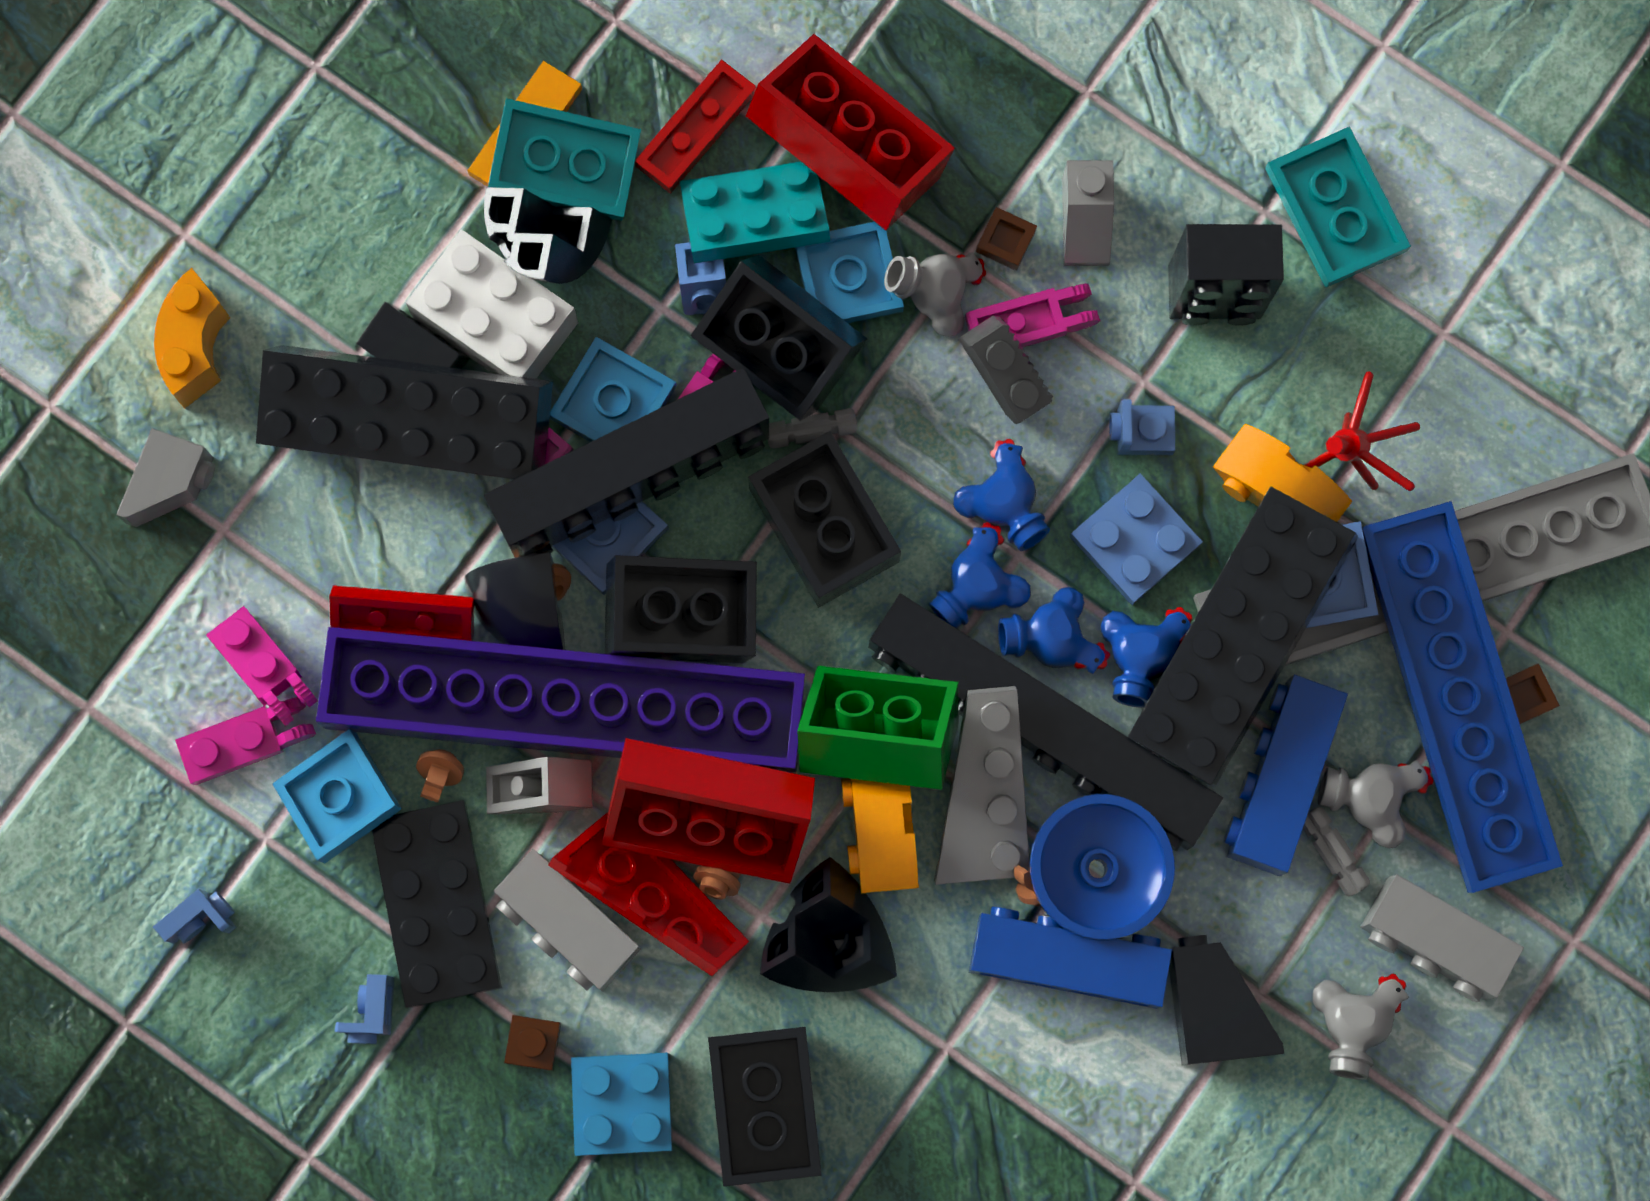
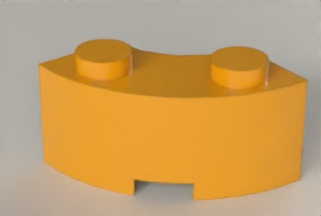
(186, 338)
(1260, 461)
(883, 834)

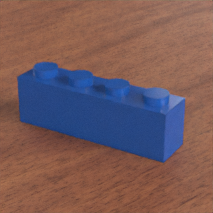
(1286, 774)
(1063, 961)

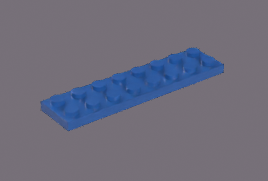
(1460, 698)

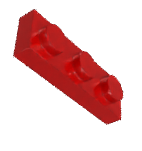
(695, 126)
(402, 612)

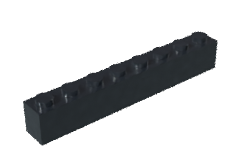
(1050, 724)

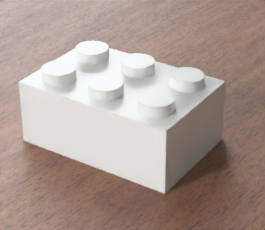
(491, 310)

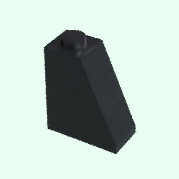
(1215, 1007)

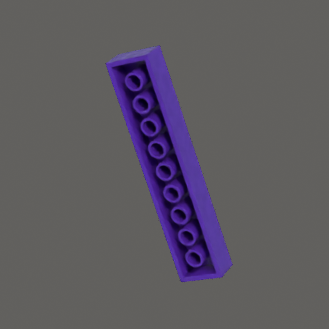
(556, 698)

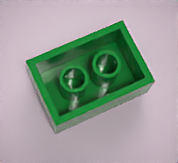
(878, 727)

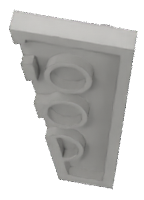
(986, 804)

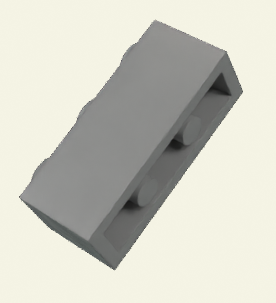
(565, 922)
(1441, 939)

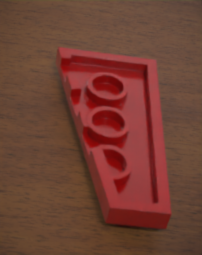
(653, 897)

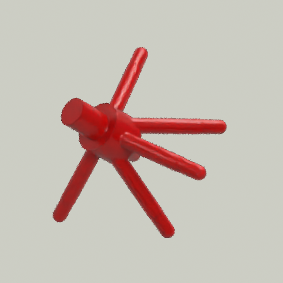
(1354, 443)

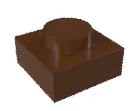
(1006, 238)
(1531, 693)
(532, 1042)

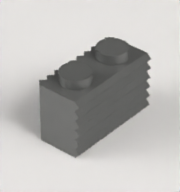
(1006, 369)

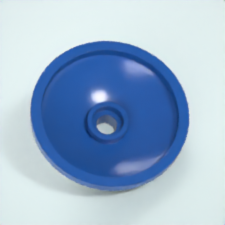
(1134, 858)

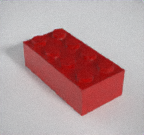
(849, 131)
(709, 811)

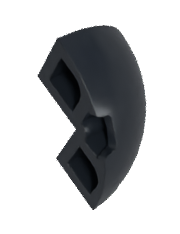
(542, 238)
(518, 601)
(829, 937)

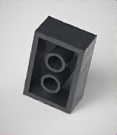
(1225, 272)
(779, 336)
(824, 519)
(681, 609)
(764, 1106)

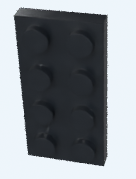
(436, 904)

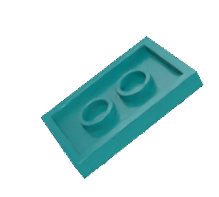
(565, 157)
(1337, 207)
(754, 211)

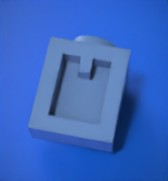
(699, 281)
(1143, 429)
(187, 918)
(376, 1003)

